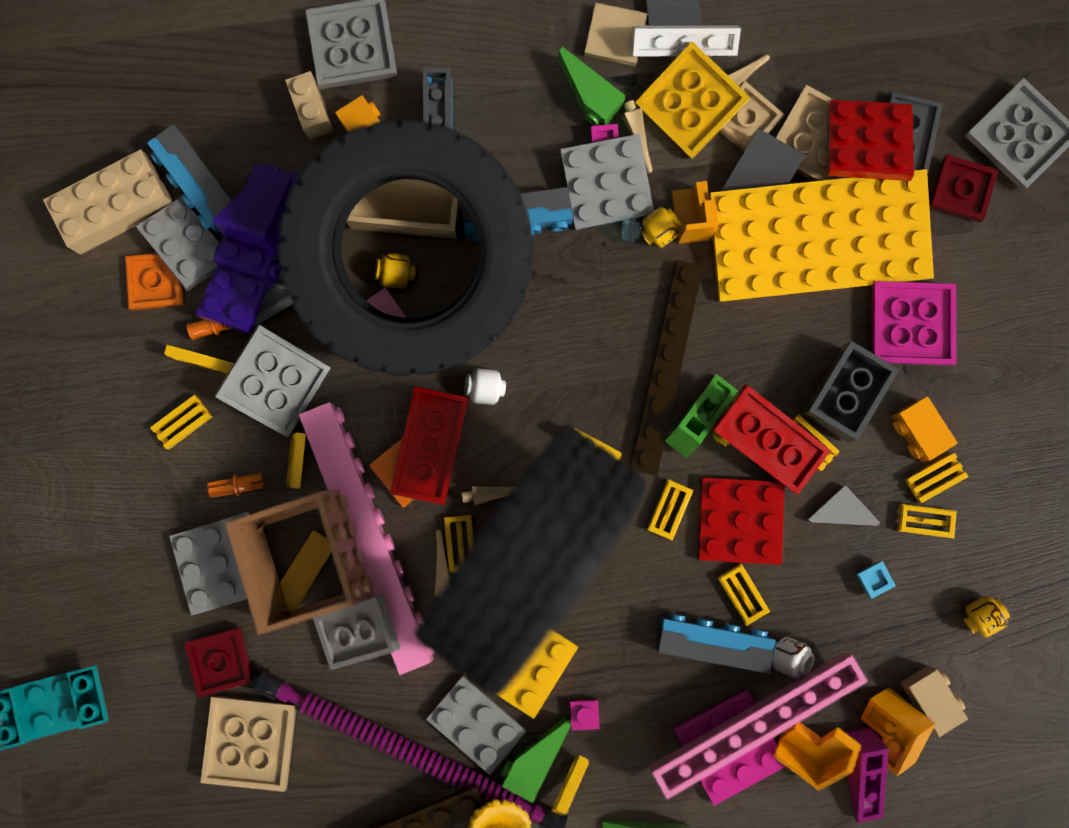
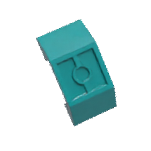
(51, 706)

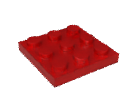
(870, 140)
(741, 521)

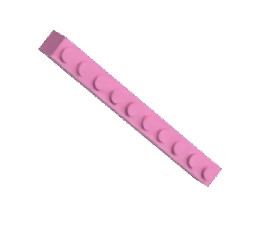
(344, 472)

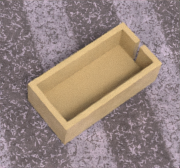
(108, 202)
(409, 209)

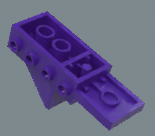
(249, 249)

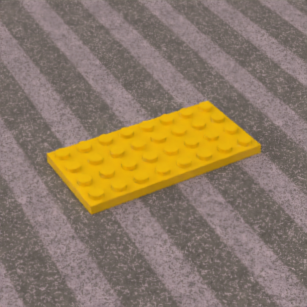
(821, 236)

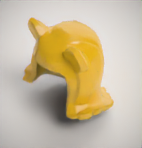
(500, 816)

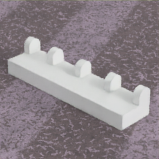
(674, 39)

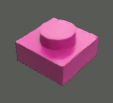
(603, 132)
(584, 714)

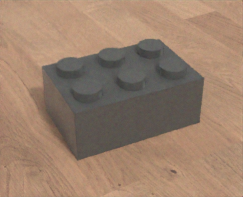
(850, 392)

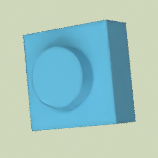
(875, 579)

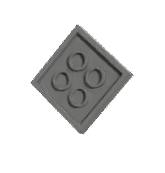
(351, 43)
(1022, 134)
(607, 181)
(272, 381)
(208, 566)

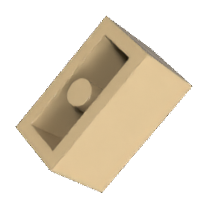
(309, 105)
(933, 698)

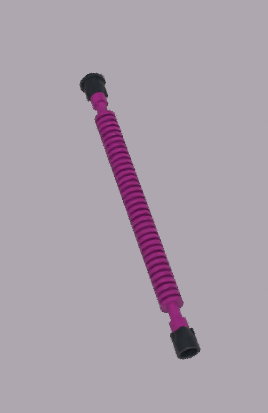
(274, 687)

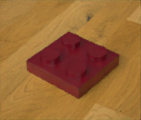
(963, 188)
(219, 662)

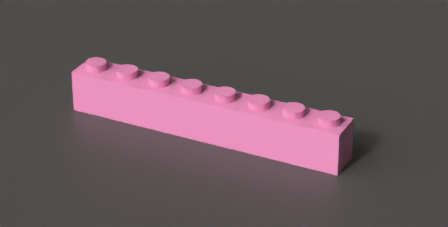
(757, 724)

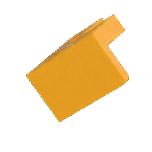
(695, 213)
(901, 726)
(817, 758)

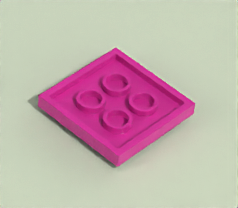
(914, 323)
(745, 769)

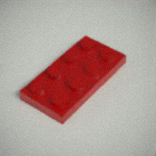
(770, 439)
(429, 446)

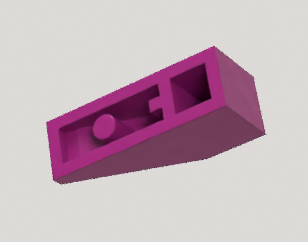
(868, 776)

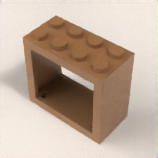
(259, 571)

